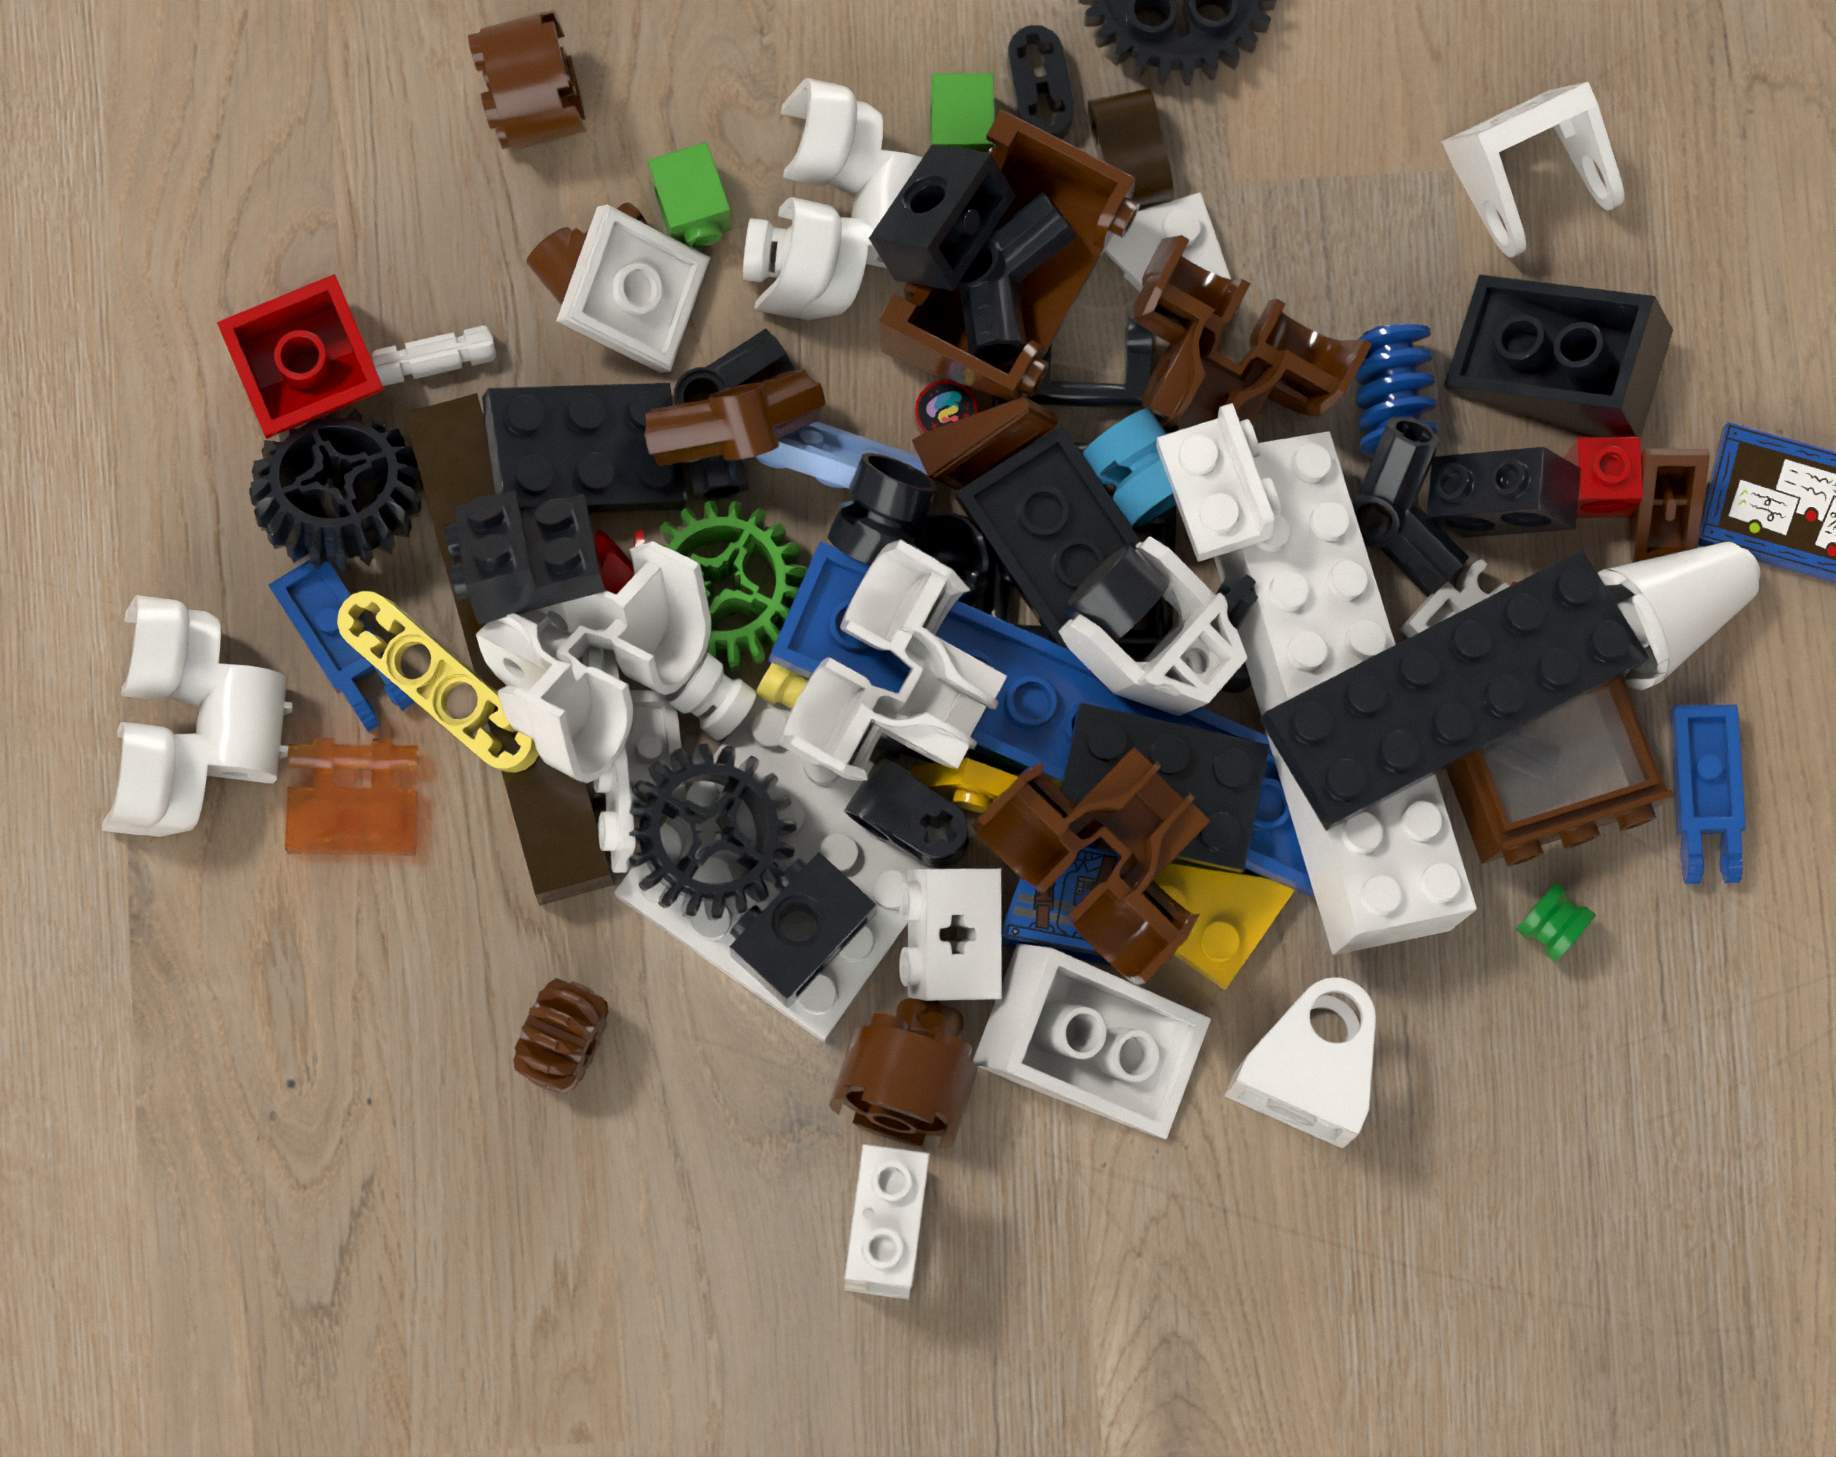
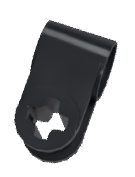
(899, 810)

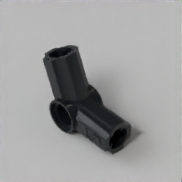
(997, 279)
(748, 363)
(1395, 482)

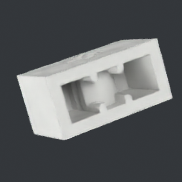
(960, 966)

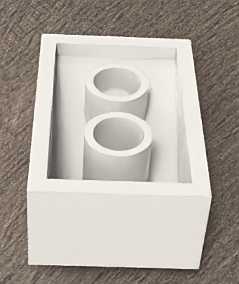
(1091, 1039)

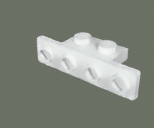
(651, 739)

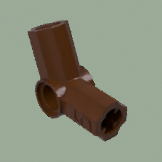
(734, 421)

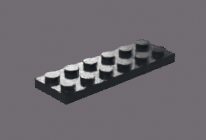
(1453, 689)

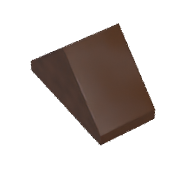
(1671, 503)

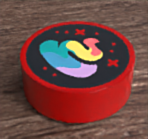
(943, 404)

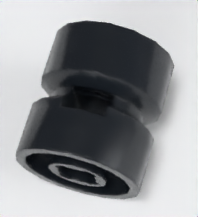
(884, 506)

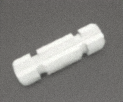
(434, 355)

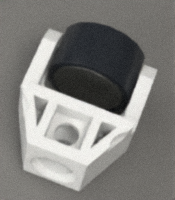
(1188, 661)

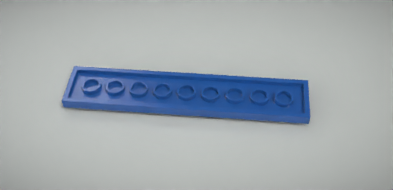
(1034, 702)

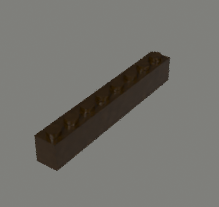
(547, 805)

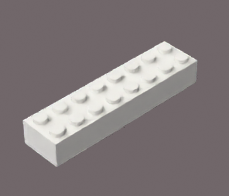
(1316, 615)

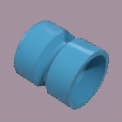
(1130, 461)

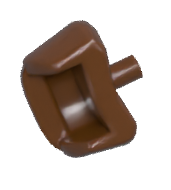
(930, 1017)

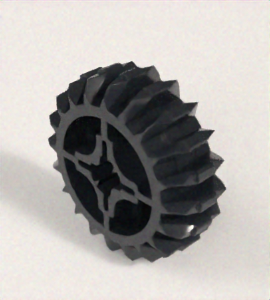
(316, 518)
(733, 843)

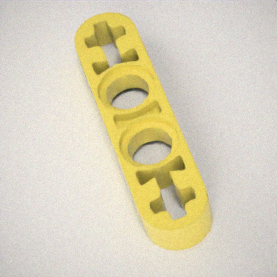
(436, 684)

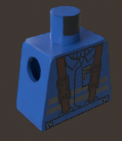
(1041, 917)

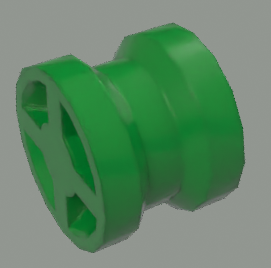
(1555, 922)

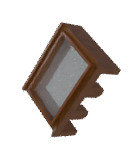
(1561, 779)

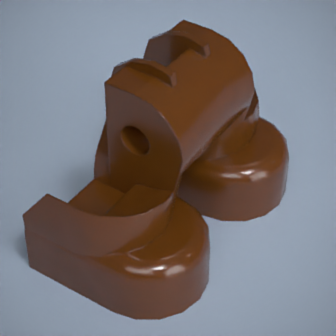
(1194, 380)
(1140, 818)

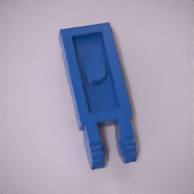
(313, 605)
(1708, 786)

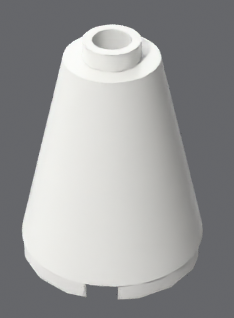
(1680, 602)

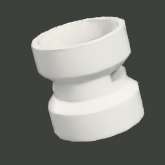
(759, 250)
(714, 698)

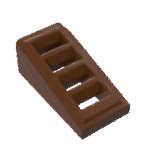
(980, 442)

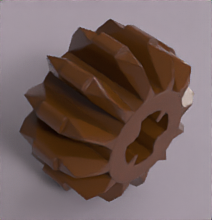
(560, 1035)

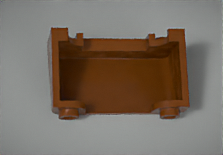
(1095, 199)

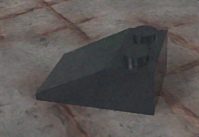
(1562, 354)

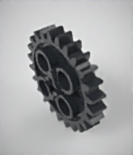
(1162, 44)

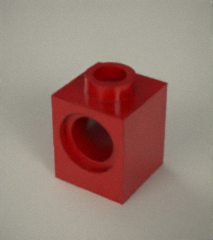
(1608, 476)

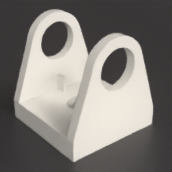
(1581, 129)
(1310, 1080)

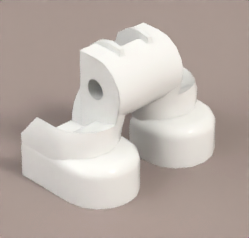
(825, 250)
(942, 696)
(576, 711)
(235, 729)

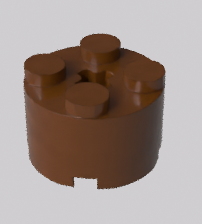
(528, 80)
(905, 1081)

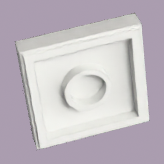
(633, 289)

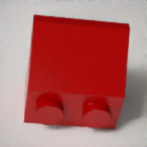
(300, 356)

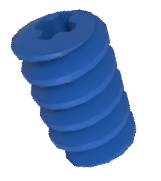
(1392, 380)

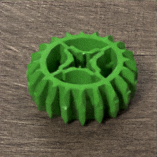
(747, 601)

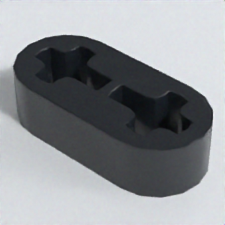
(1053, 82)

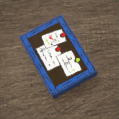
(1773, 501)

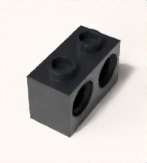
(1504, 492)

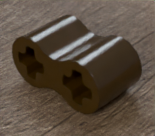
(1130, 139)

